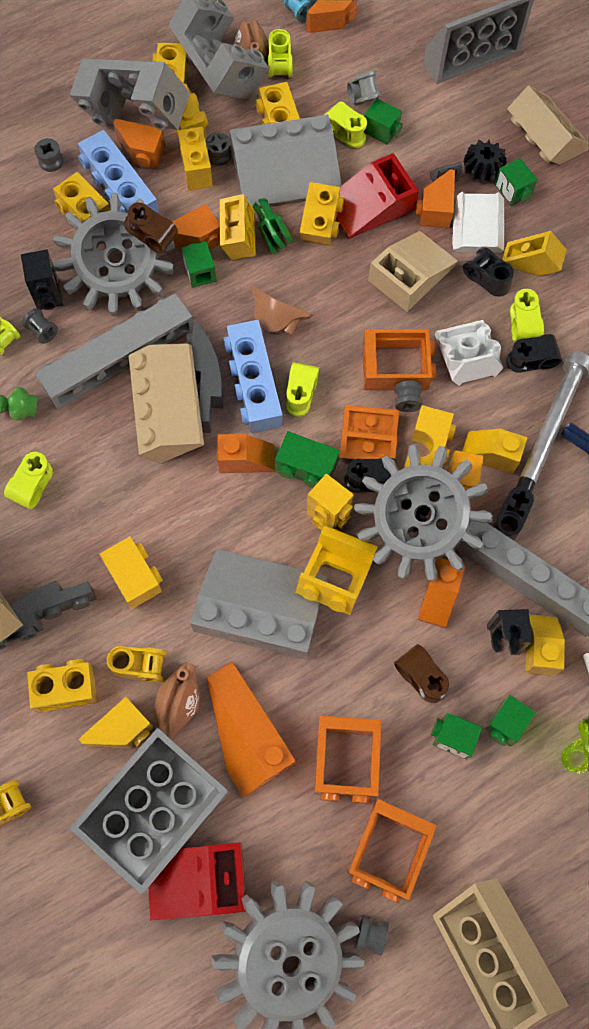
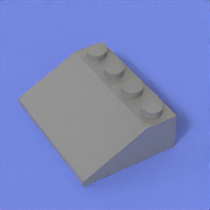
(477, 40)
(283, 158)
(255, 605)
(149, 810)

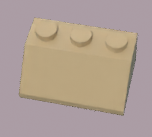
(547, 126)

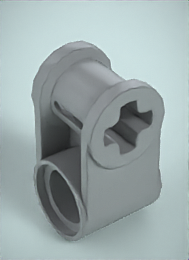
(363, 87)

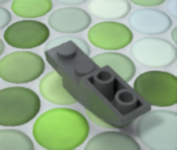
(207, 375)
(47, 603)

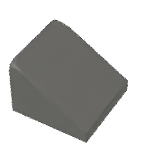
(436, 173)

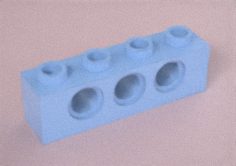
(114, 172)
(249, 338)

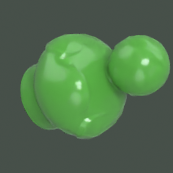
(19, 404)

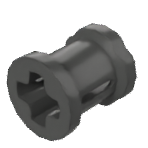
(39, 326)

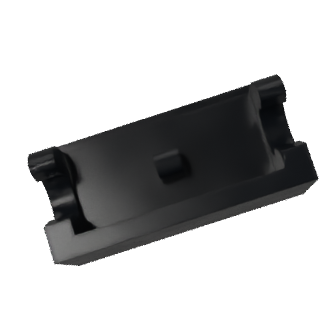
(513, 627)

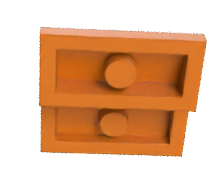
(368, 433)

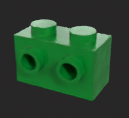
(305, 459)

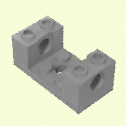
(224, 66)
(152, 86)

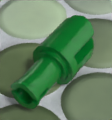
(271, 225)

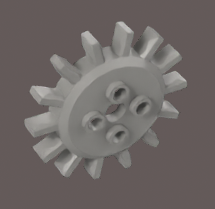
(88, 261)
(417, 484)
(291, 929)

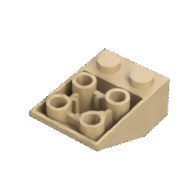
(410, 269)

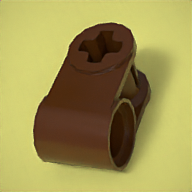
(151, 228)
(420, 671)

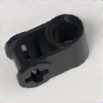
(487, 271)
(534, 354)
(367, 467)

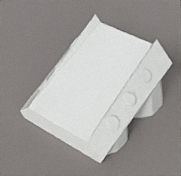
(478, 222)
(469, 351)

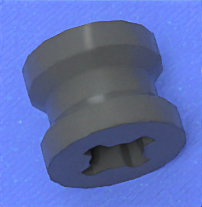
(220, 142)
(48, 155)
(408, 396)
(372, 935)

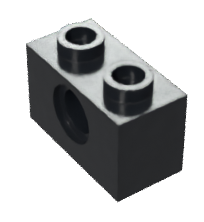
(42, 279)

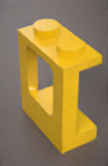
(342, 553)

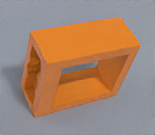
(397, 339)
(354, 726)
(403, 819)

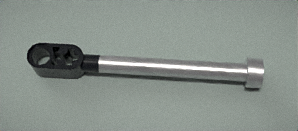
(576, 367)

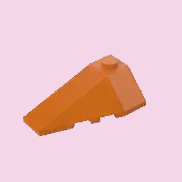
(247, 737)

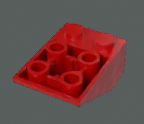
(376, 196)
(199, 883)

